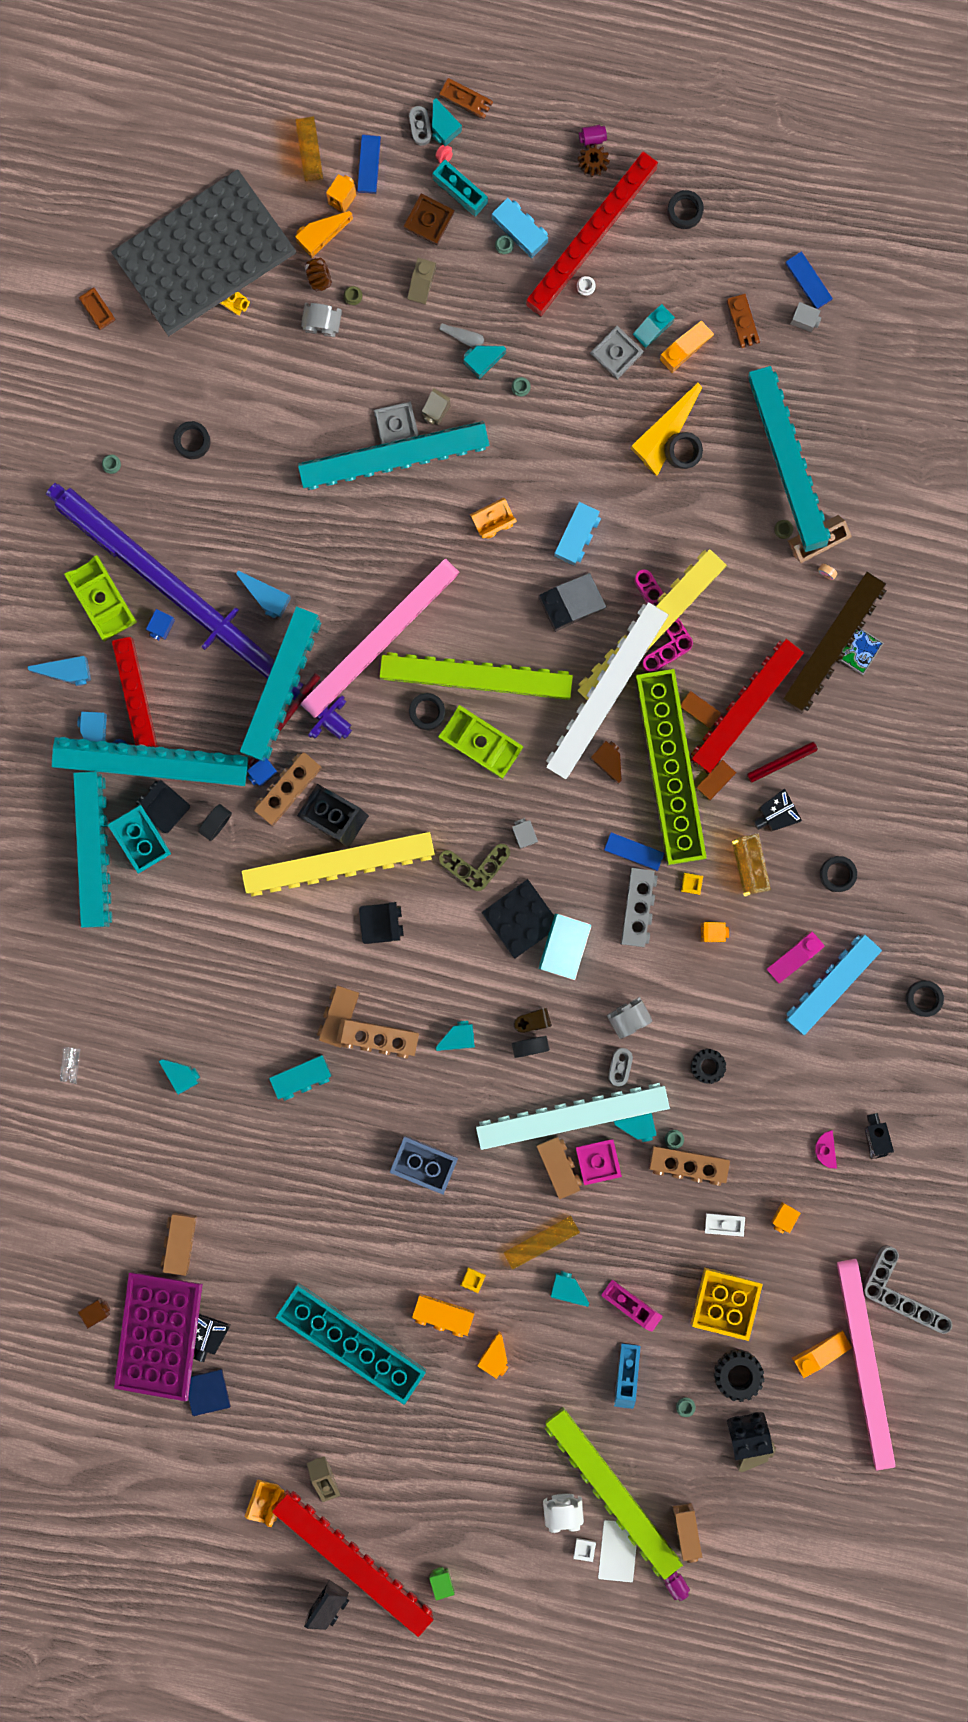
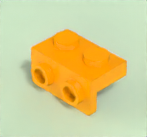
(493, 518)
(261, 1502)

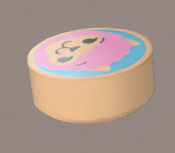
(827, 571)

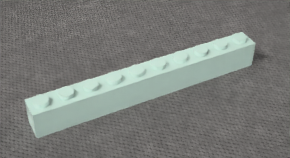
(572, 1117)

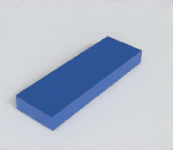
(369, 164)
(808, 280)
(634, 851)

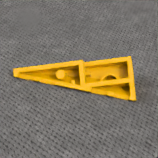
(652, 443)

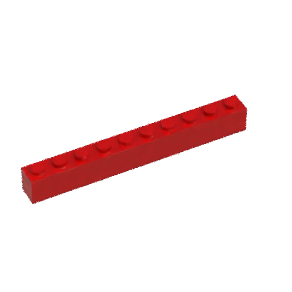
(592, 234)
(352, 1562)

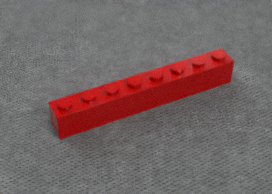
(747, 706)

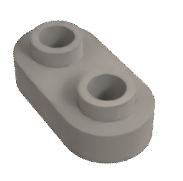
(420, 126)
(622, 1067)

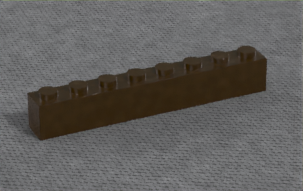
(834, 642)

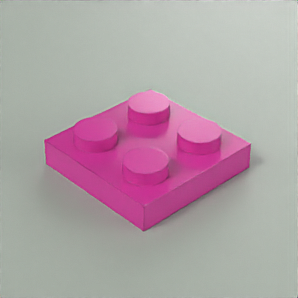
(598, 1162)

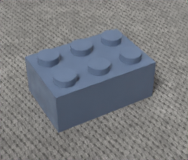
(424, 1165)

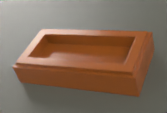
(97, 308)
(700, 709)
(716, 780)

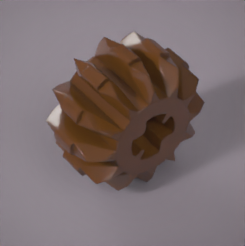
(588, 166)
(318, 274)

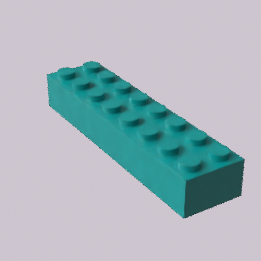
(280, 684)
(92, 850)
(351, 1343)

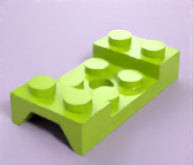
(113, 613)
(499, 750)

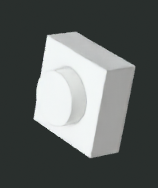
(584, 1549)

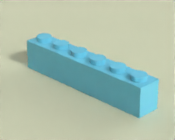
(833, 985)

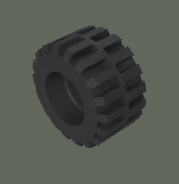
(739, 1392)

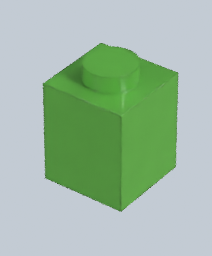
(441, 1583)

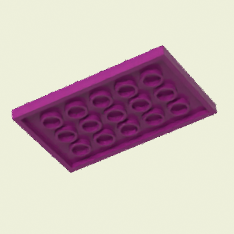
(158, 1336)

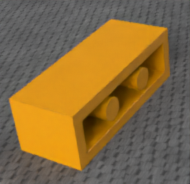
(443, 1315)

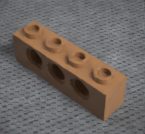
(310, 769)
(349, 1028)
(719, 1165)

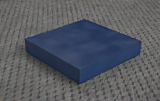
(208, 1393)

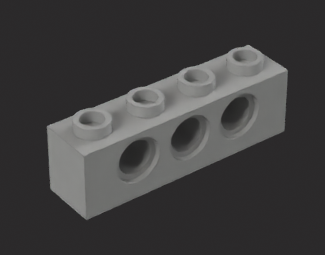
(637, 877)

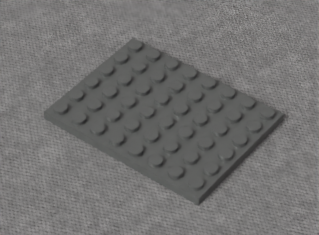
(203, 252)

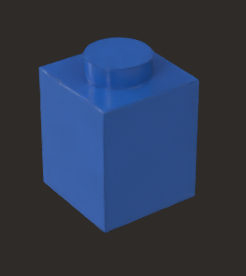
(160, 625)
(261, 772)

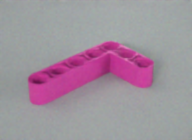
(674, 638)

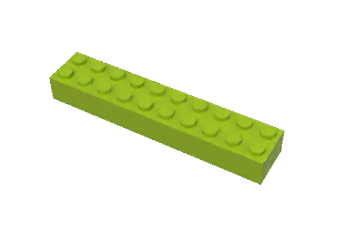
(670, 767)

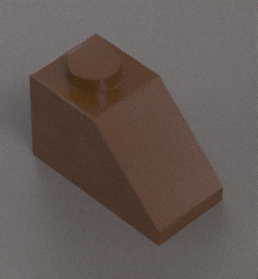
(609, 760)

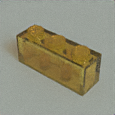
(309, 149)
(751, 865)

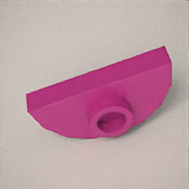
(826, 1150)

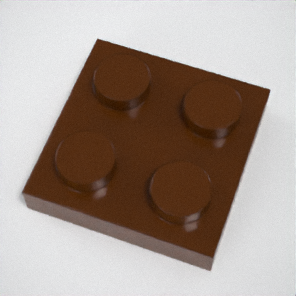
(429, 219)

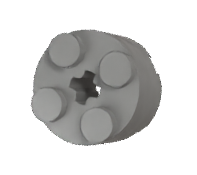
(321, 318)
(629, 1018)

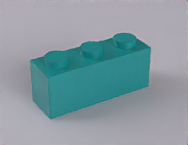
(460, 188)
(301, 1078)

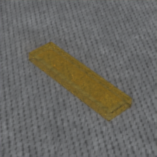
(541, 1242)

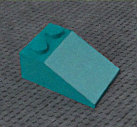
(139, 839)

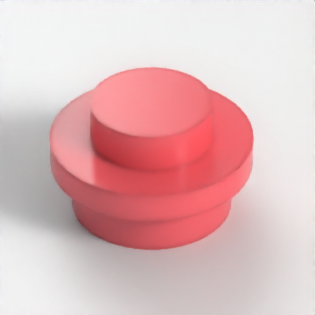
(444, 153)

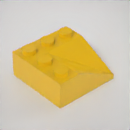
(726, 1304)

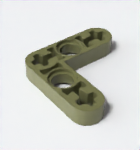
(480, 872)

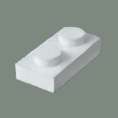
(724, 1224)

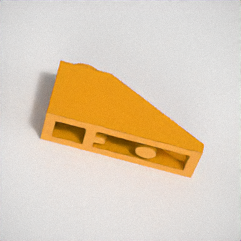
(319, 233)
(686, 346)
(821, 1354)

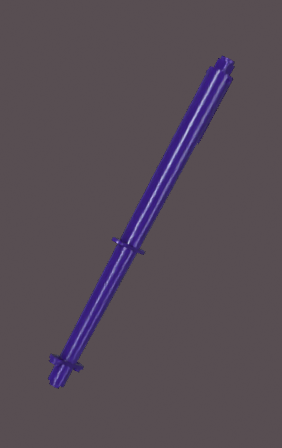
(119, 544)

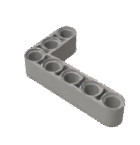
(899, 1299)

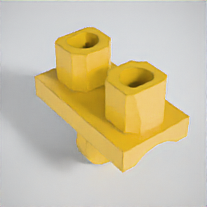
(236, 303)

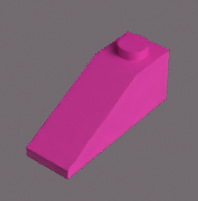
(795, 957)
(632, 1306)

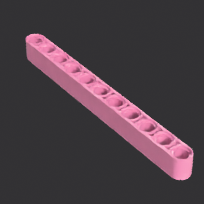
(380, 638)
(865, 1364)

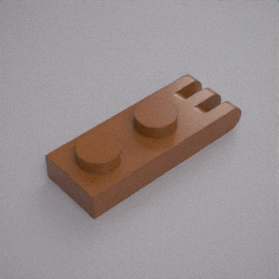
(465, 98)
(743, 320)

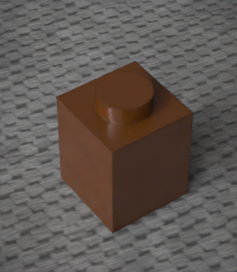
(94, 1312)

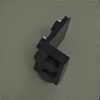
(163, 806)
(380, 923)
(750, 1435)

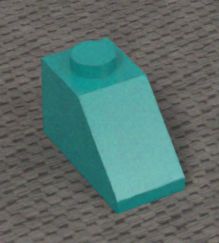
(444, 124)
(654, 326)
(483, 358)
(458, 1037)
(180, 1075)
(639, 1127)
(567, 1289)

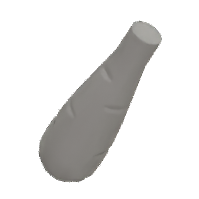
(467, 337)

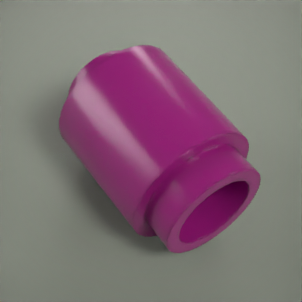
(592, 135)
(677, 1586)

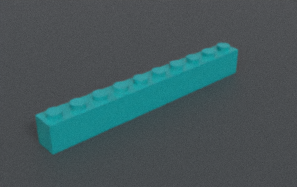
(393, 454)
(788, 458)
(149, 761)

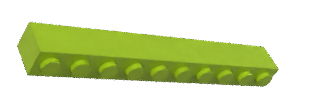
(476, 677)
(614, 1494)

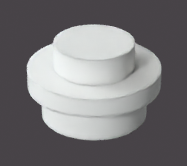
(586, 285)

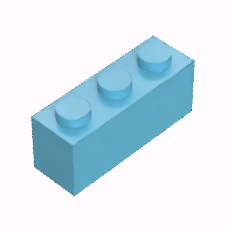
(520, 227)
(577, 534)

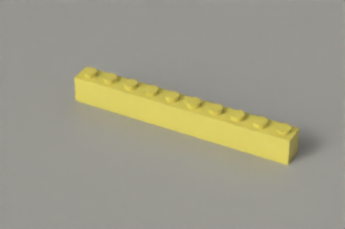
(674, 603)
(337, 863)

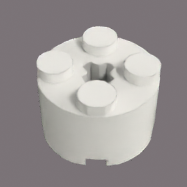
(563, 1513)

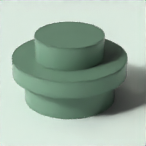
(504, 244)
(521, 386)
(111, 464)
(674, 1139)
(685, 1407)

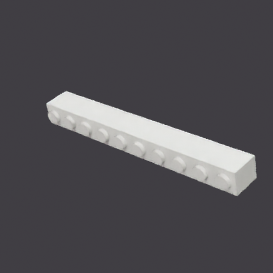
(607, 691)

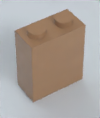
(687, 1532)

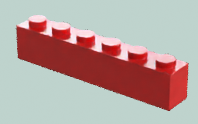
(134, 692)

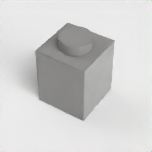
(806, 317)
(524, 833)

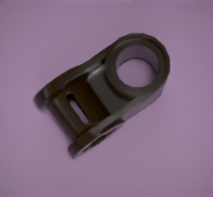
(536, 1020)

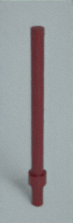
(305, 690)

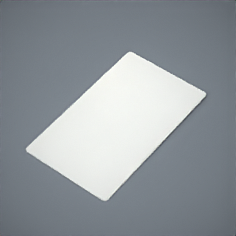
(617, 1554)

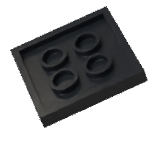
(520, 918)

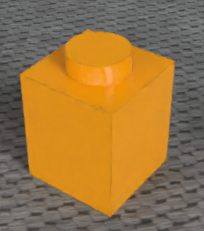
(785, 1218)

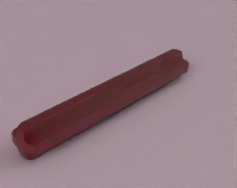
(782, 762)

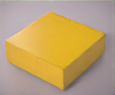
(692, 883)
(473, 1280)

